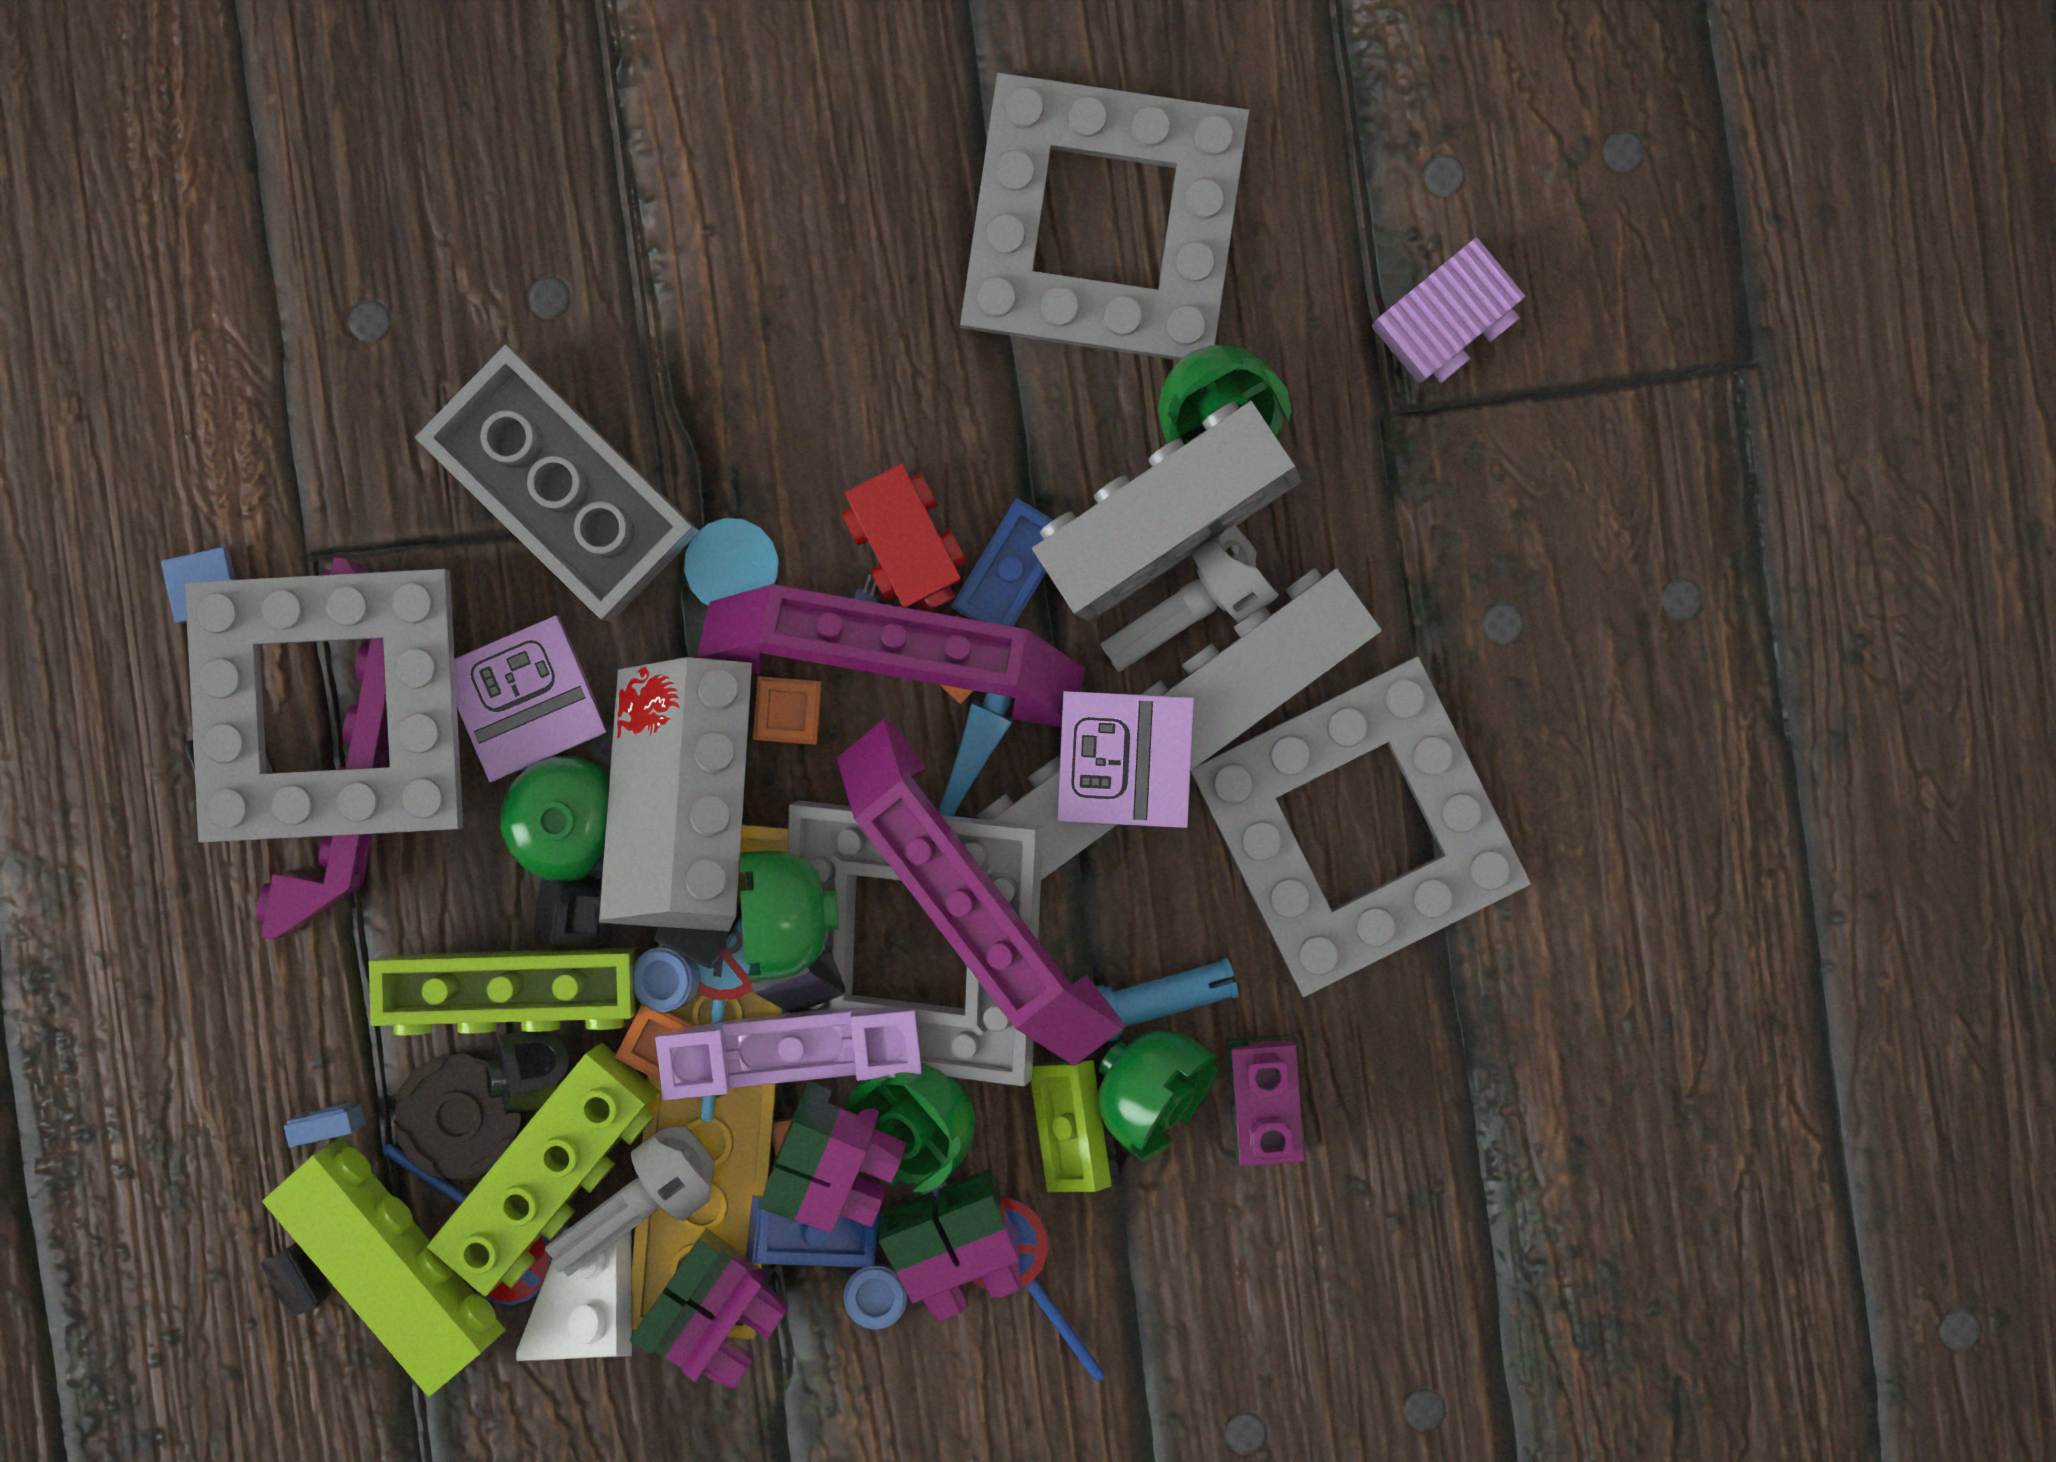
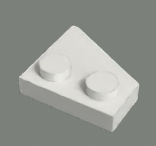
(583, 1312)

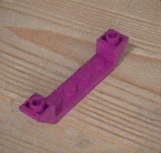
(894, 644)
(297, 897)
(966, 903)

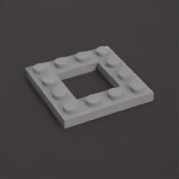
(1049, 115)
(231, 778)
(1476, 857)
(957, 1041)

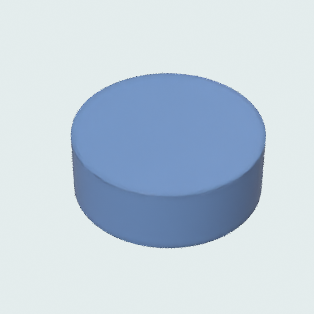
(665, 979)
(875, 1296)

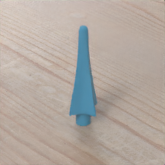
(981, 735)

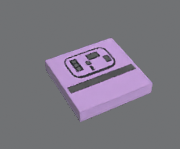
(526, 699)
(1125, 759)

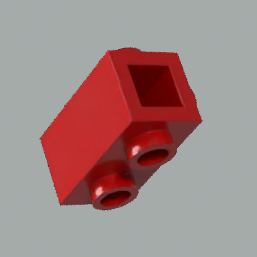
(913, 558)

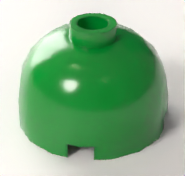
(1213, 379)
(557, 817)
(783, 914)
(1152, 1088)
(926, 1113)

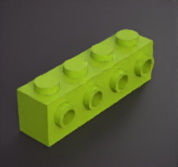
(503, 987)
(544, 1169)
(383, 1265)

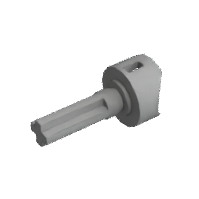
(1223, 581)
(665, 1179)

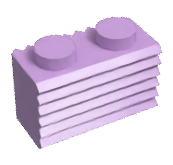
(1448, 312)

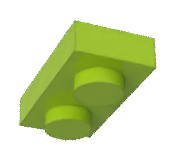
(1070, 1127)

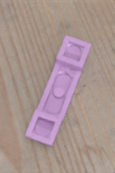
(788, 1049)

